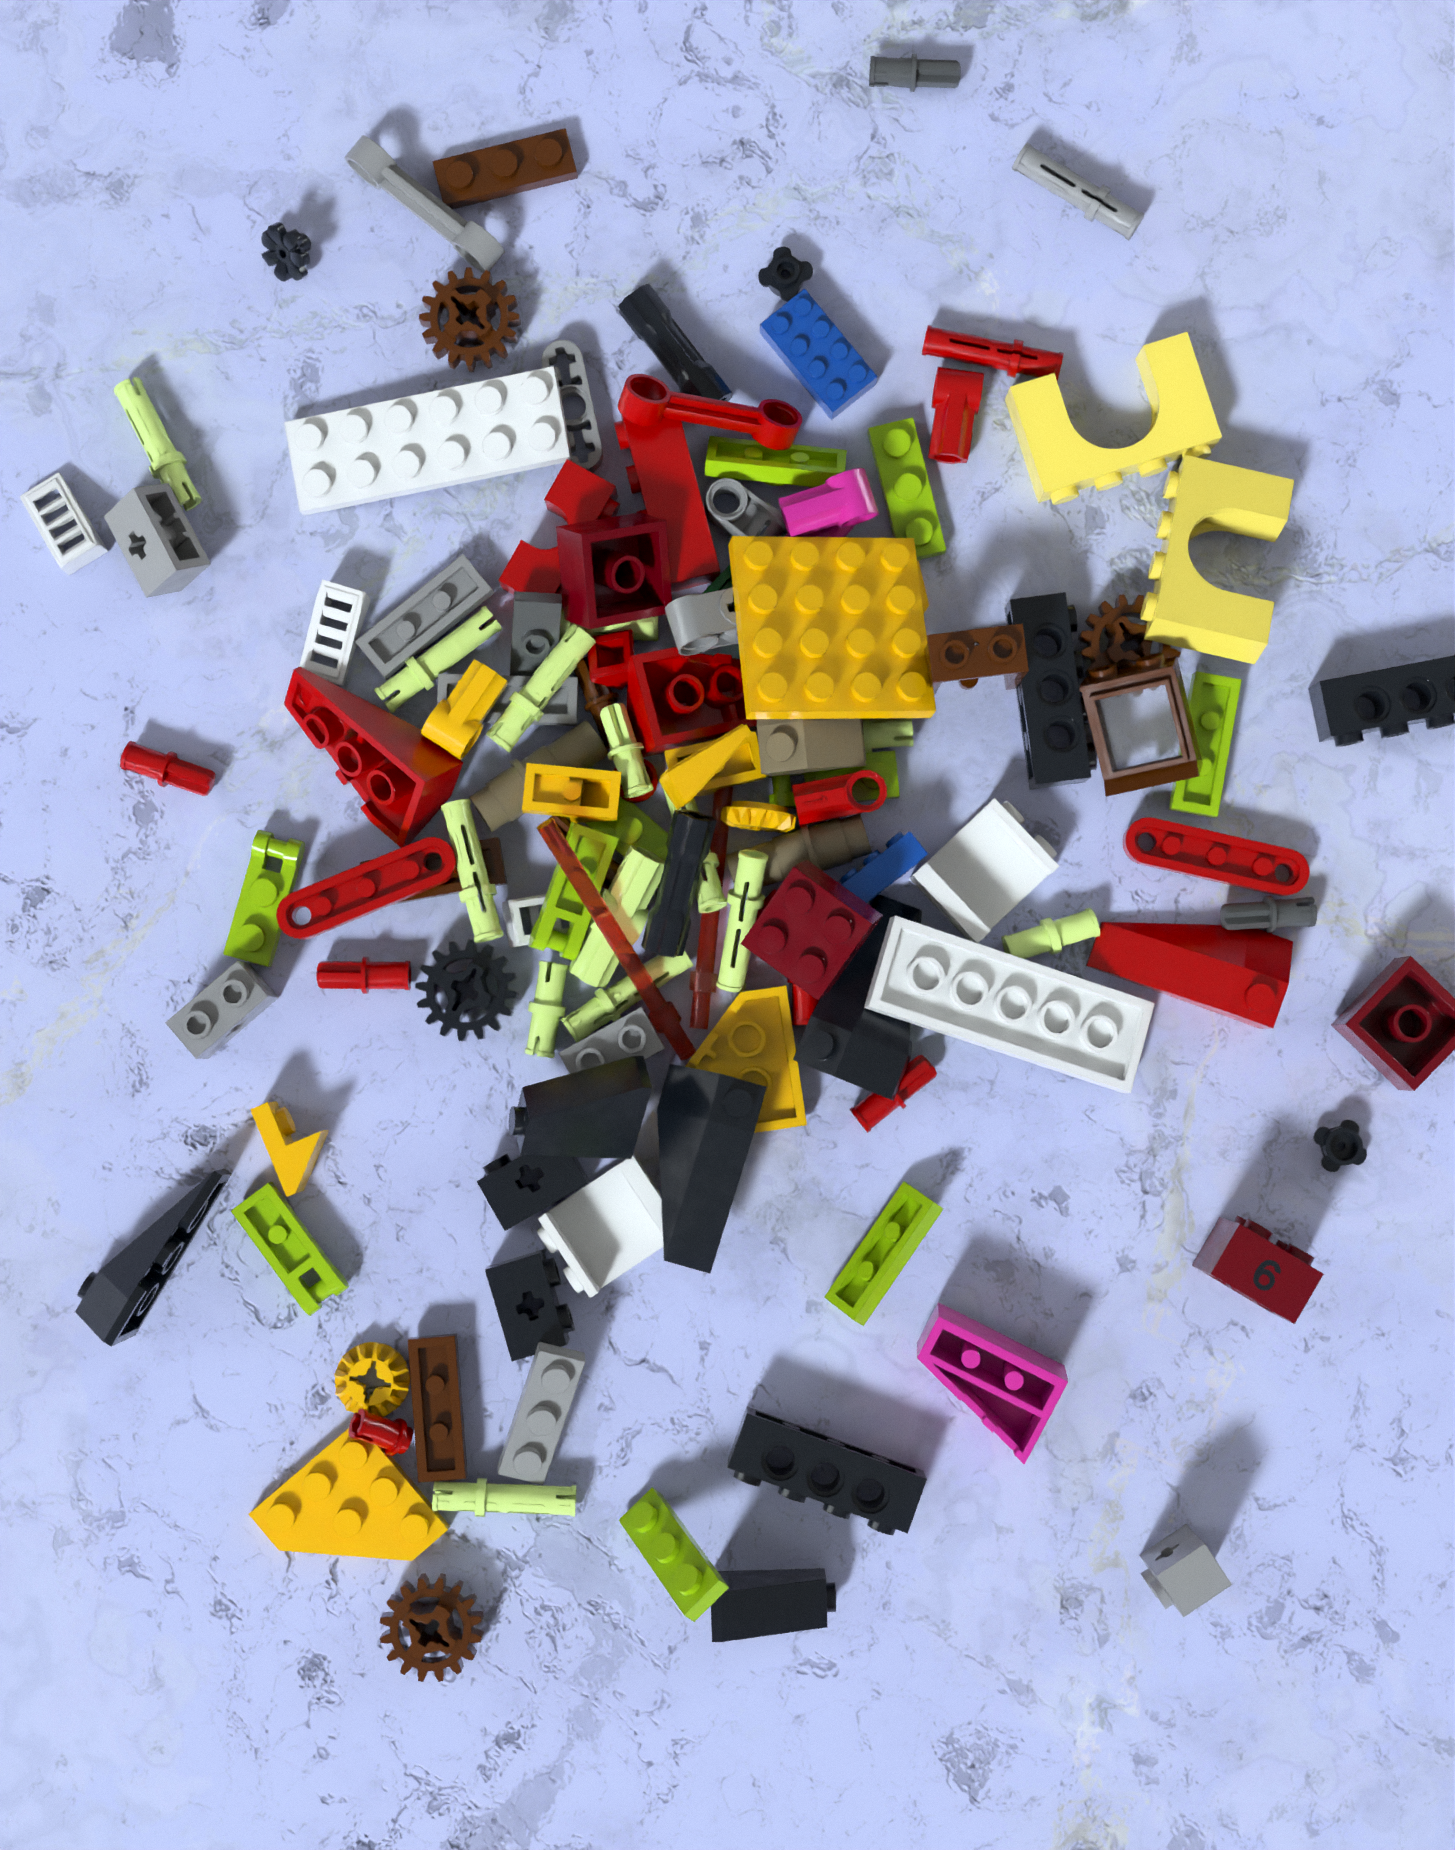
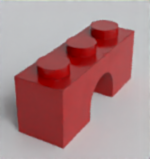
(576, 498)

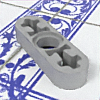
(577, 374)

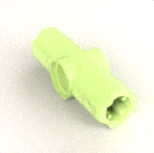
(628, 902)

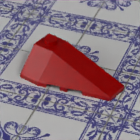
(684, 698)
(382, 756)
(1202, 964)

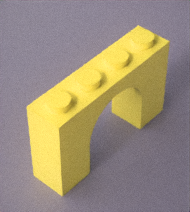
(1065, 462)
(1185, 606)

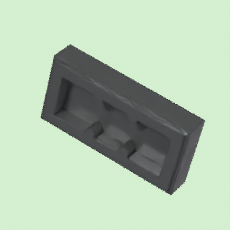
(533, 630)

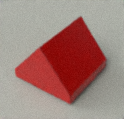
(610, 658)

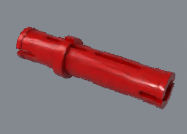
(991, 353)

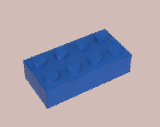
(818, 354)
(884, 868)

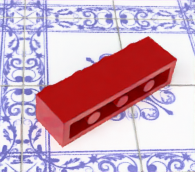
(671, 492)

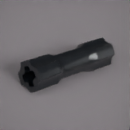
(656, 327)
(670, 916)

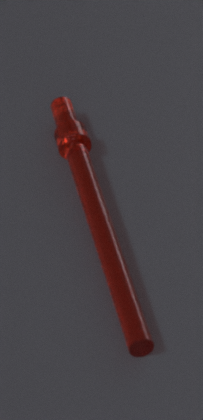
(703, 979)
(662, 1013)

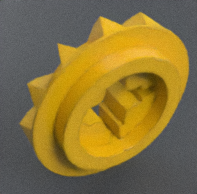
(758, 816)
(390, 1368)

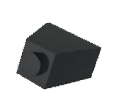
(584, 1112)
(771, 1603)

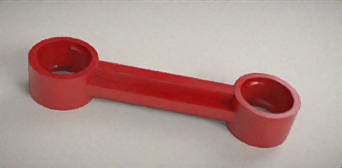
(649, 400)

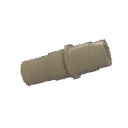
(503, 795)
(822, 844)

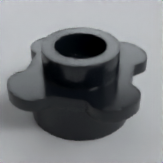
(781, 286)
(1353, 1146)

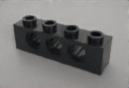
(1336, 701)
(1045, 763)
(888, 1512)

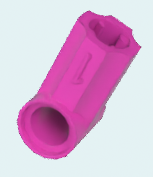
(841, 501)

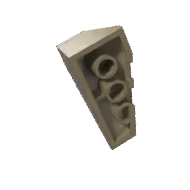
(809, 745)

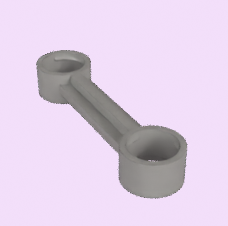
(381, 171)

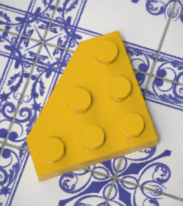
(758, 1046)
(350, 1505)

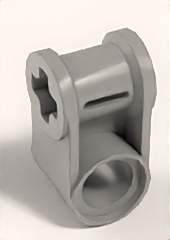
(750, 516)
(703, 621)

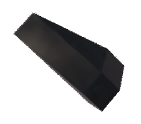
(853, 1040)
(703, 1146)
(129, 1285)

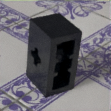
(516, 1203)
(509, 1288)

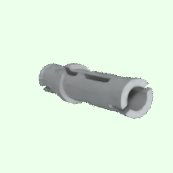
(1079, 192)

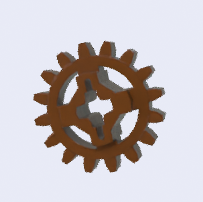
(480, 305)
(1117, 631)
(445, 1639)

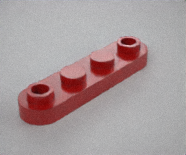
(1216, 856)
(366, 888)

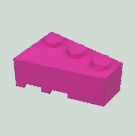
(994, 1376)

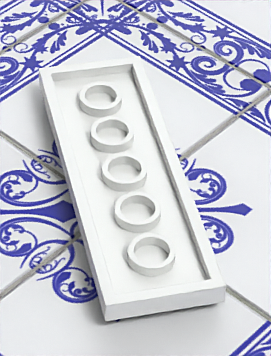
(428, 441)
(1009, 1004)

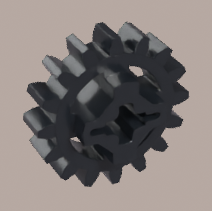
(455, 1009)

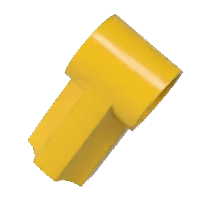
(459, 719)

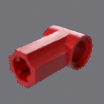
(955, 403)
(833, 797)

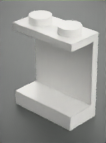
(985, 870)
(605, 1226)

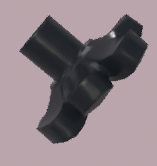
(286, 251)

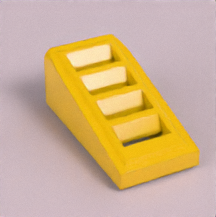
(690, 775)

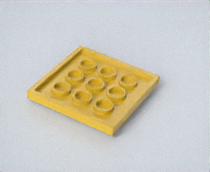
(830, 628)

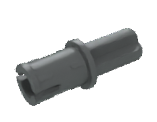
(913, 72)
(1269, 914)

